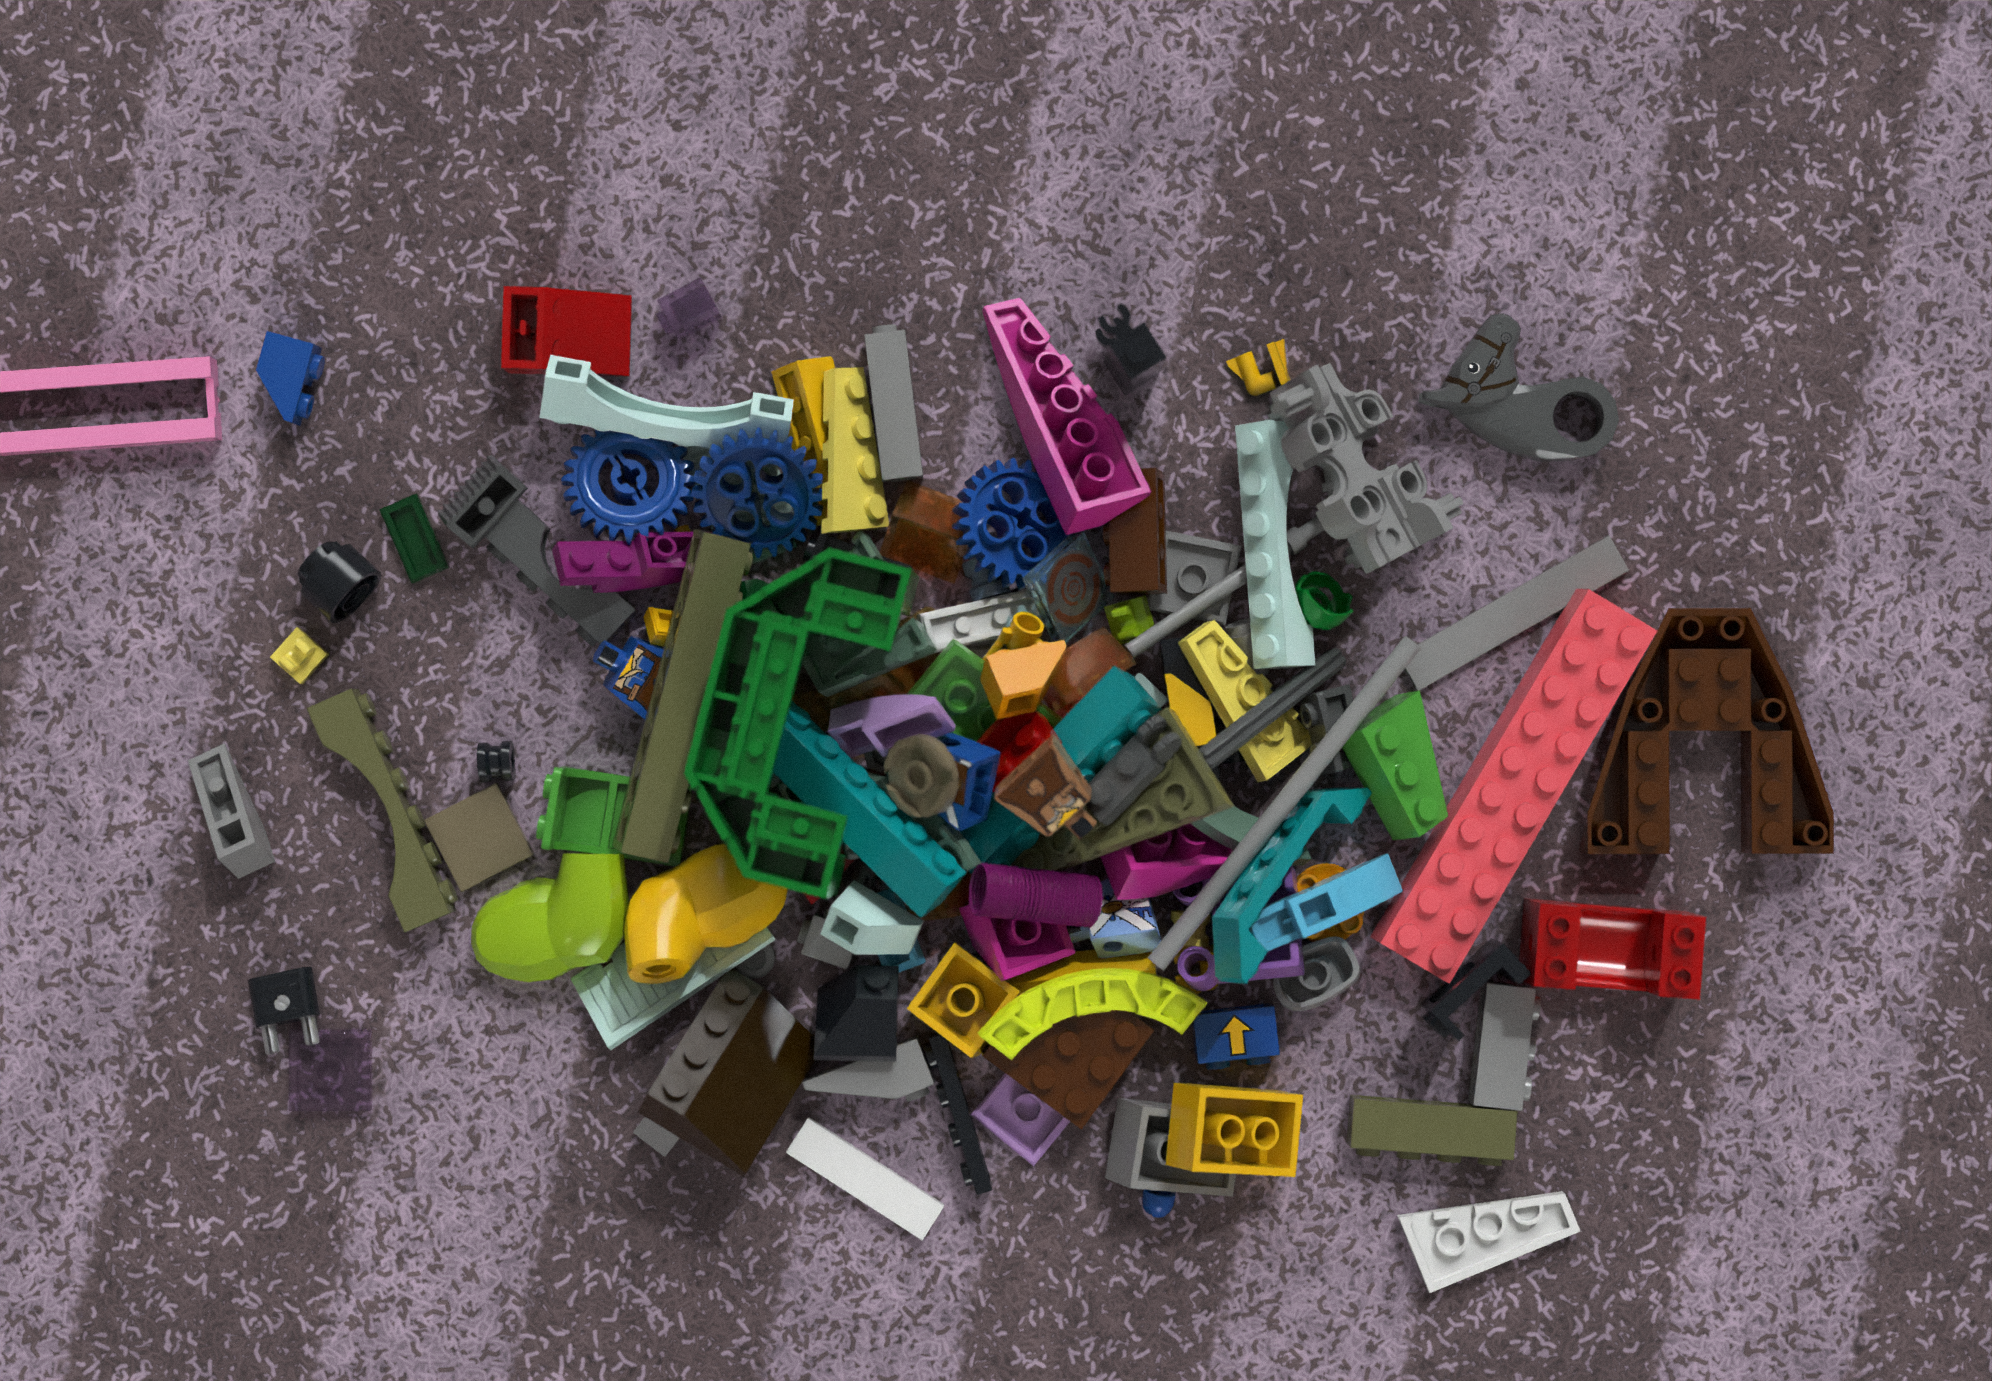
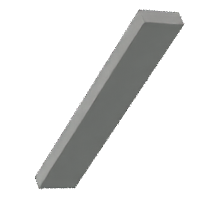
(1514, 612)

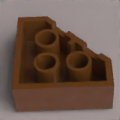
(1076, 1061)

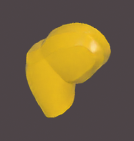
(691, 909)

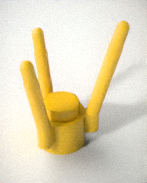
(1022, 632)

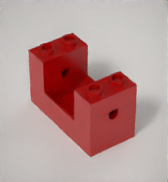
(1612, 947)

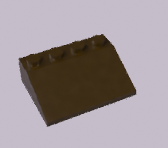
(732, 1073)

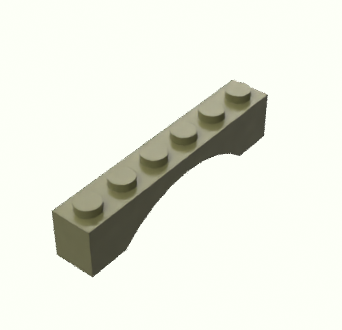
(417, 886)

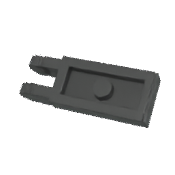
(1131, 770)

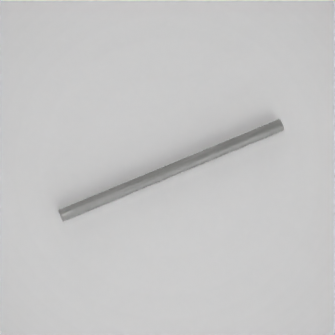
(1284, 803)

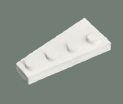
(1479, 1236)

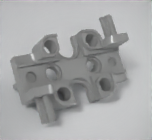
(1396, 515)

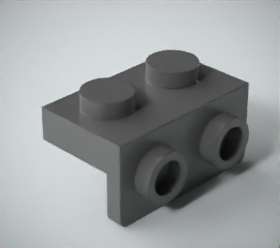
(1319, 714)

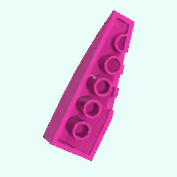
(1067, 433)

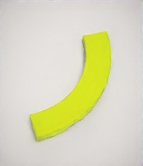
(1086, 994)

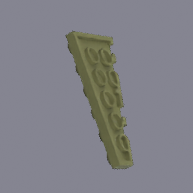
(1176, 797)

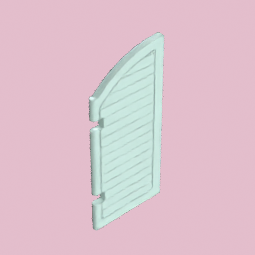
(626, 1007)

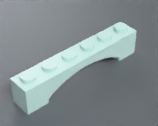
(583, 398)
(1276, 620)

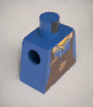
(630, 671)

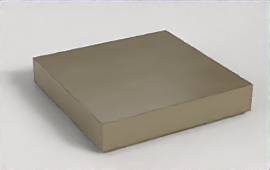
(479, 837)

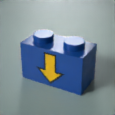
(1235, 1035)

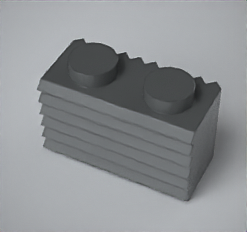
(481, 501)

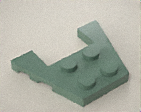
(842, 664)

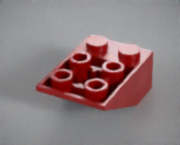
(566, 325)

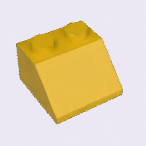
(962, 999)

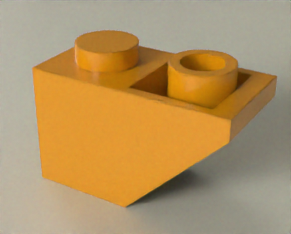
(1021, 677)

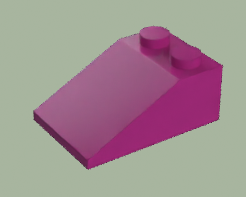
(1164, 863)

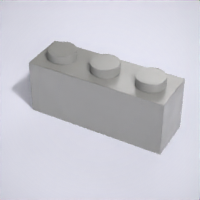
(1503, 1045)

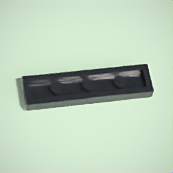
(963, 1129)

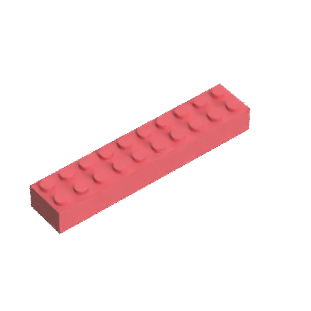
(1514, 783)

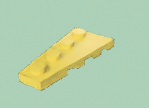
(854, 471)
(1237, 689)

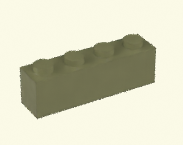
(1431, 1128)

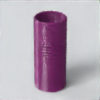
(1042, 895)

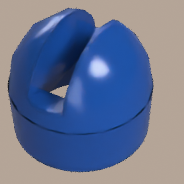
(1157, 1204)

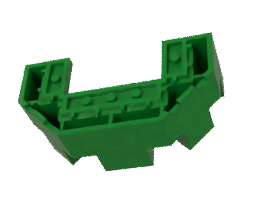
(751, 700)

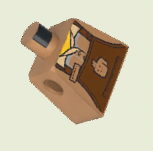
(1048, 791)

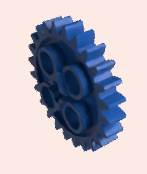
(795, 486)
(1013, 522)

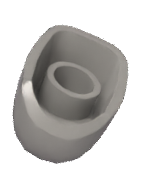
(1328, 971)

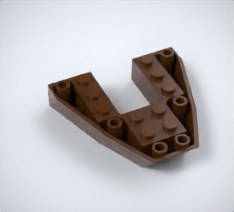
(1710, 675)

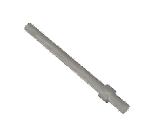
(1296, 542)

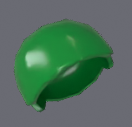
(1332, 612)

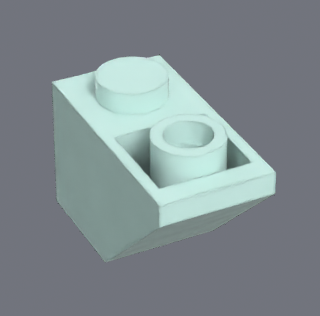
(870, 923)

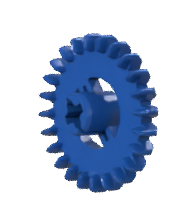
(647, 512)

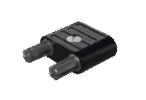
(283, 1000)

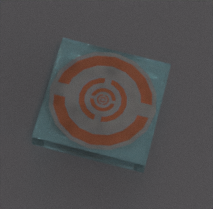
(1068, 587)

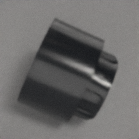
(337, 580)

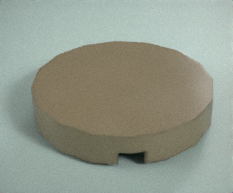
(921, 776)

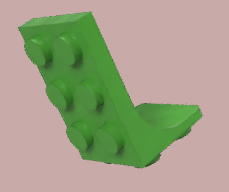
(586, 813)

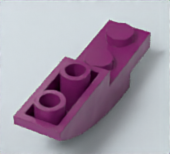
(623, 567)

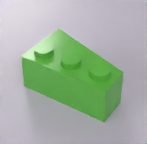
(1399, 766)

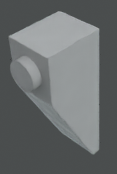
(230, 813)
(883, 1079)

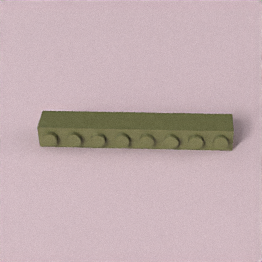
(657, 781)

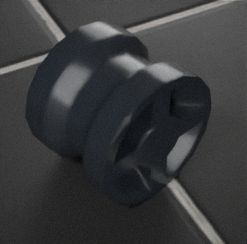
(496, 761)

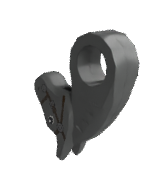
(1514, 417)

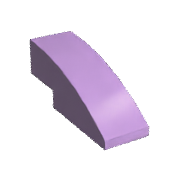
(885, 720)

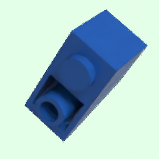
(284, 369)

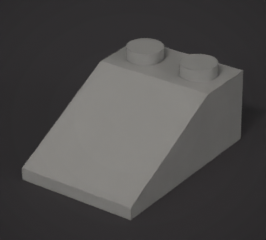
(1140, 1153)

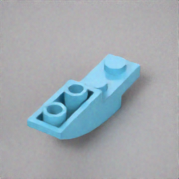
(1327, 903)

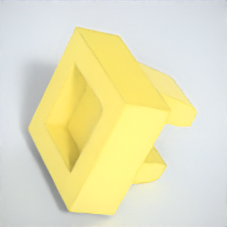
(299, 655)

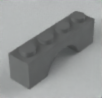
(522, 540)

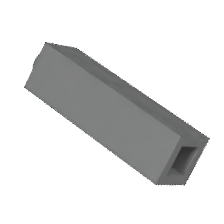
(893, 404)

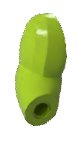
(554, 923)

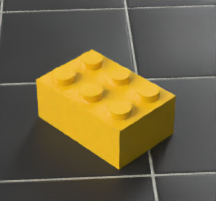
(1234, 1130)

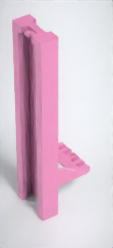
(117, 434)

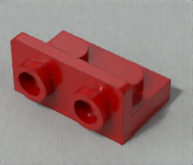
(1016, 739)

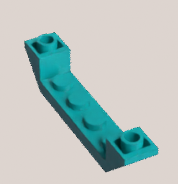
(1235, 948)

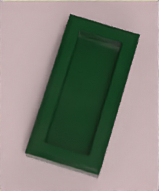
(414, 538)

